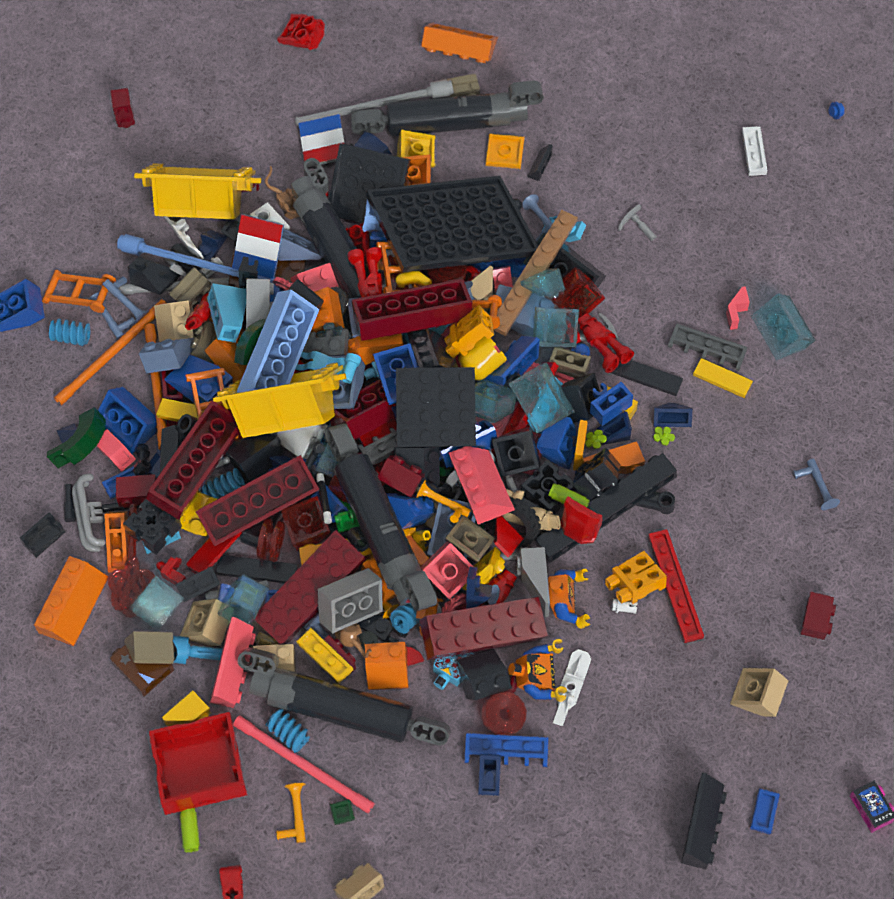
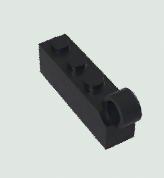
(173, 437)

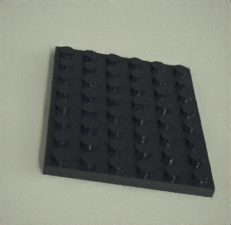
(451, 223)

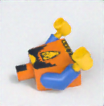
(563, 596)
(536, 672)

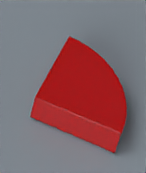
(413, 656)

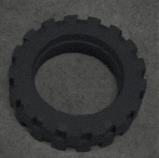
(529, 519)

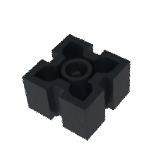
(597, 474)
(538, 488)
(152, 526)

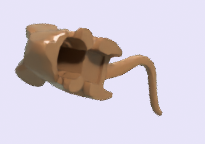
(284, 199)
(349, 638)

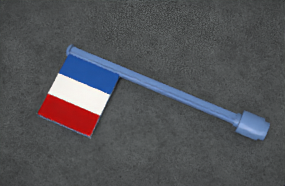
(256, 240)

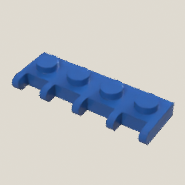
(507, 747)

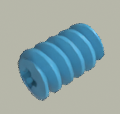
(69, 333)
(224, 485)
(404, 618)
(287, 731)

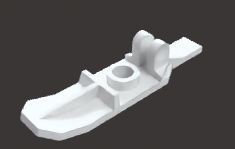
(180, 228)
(574, 675)

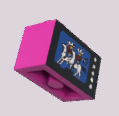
(873, 806)

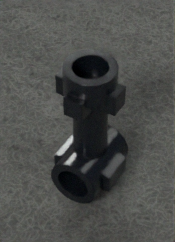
(143, 465)
(442, 489)

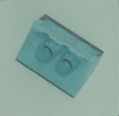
(782, 327)
(541, 397)

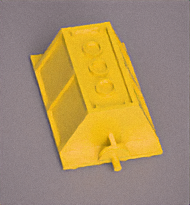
(197, 190)
(284, 407)

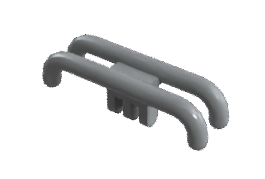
(87, 514)

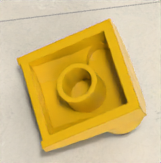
(416, 144)
(190, 519)
(488, 566)

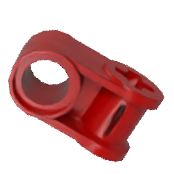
(231, 881)

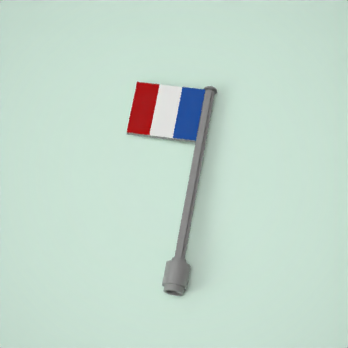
(323, 131)

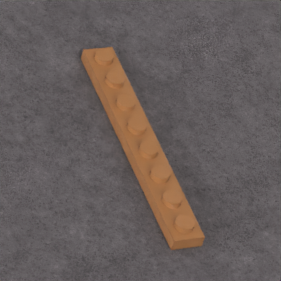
(539, 262)

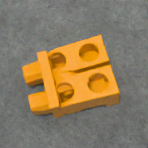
(469, 331)
(636, 578)

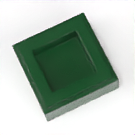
(342, 812)

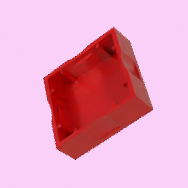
(197, 763)

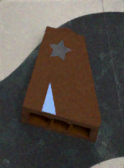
(141, 675)

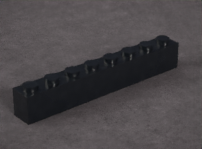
(614, 501)

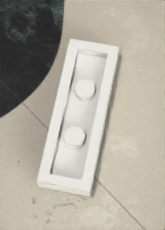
(754, 151)

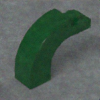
(248, 342)
(82, 442)

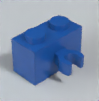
(610, 403)

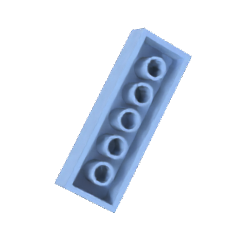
(279, 342)

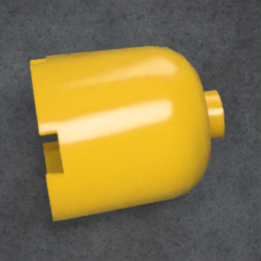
(483, 358)

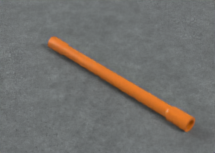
(150, 336)
(69, 390)

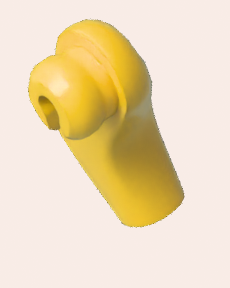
(412, 277)
(421, 537)

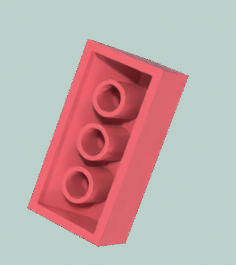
(481, 483)
(229, 673)

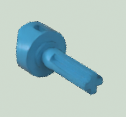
(184, 651)

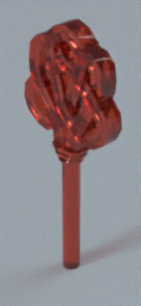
(124, 575)

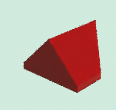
(506, 536)

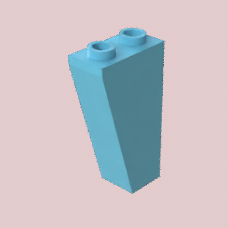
(227, 310)

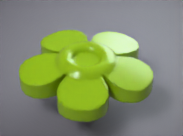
(663, 435)
(595, 439)

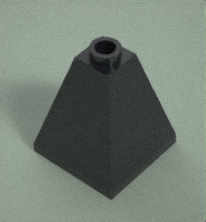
(253, 453)

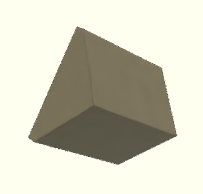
(470, 539)
(150, 647)

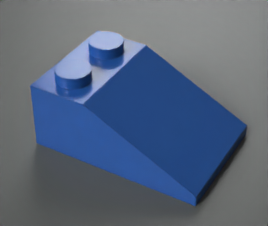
(20, 306)
(386, 365)
(206, 388)

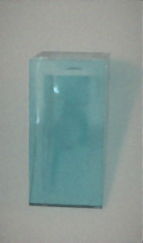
(545, 283)

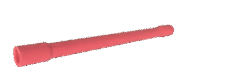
(251, 730)

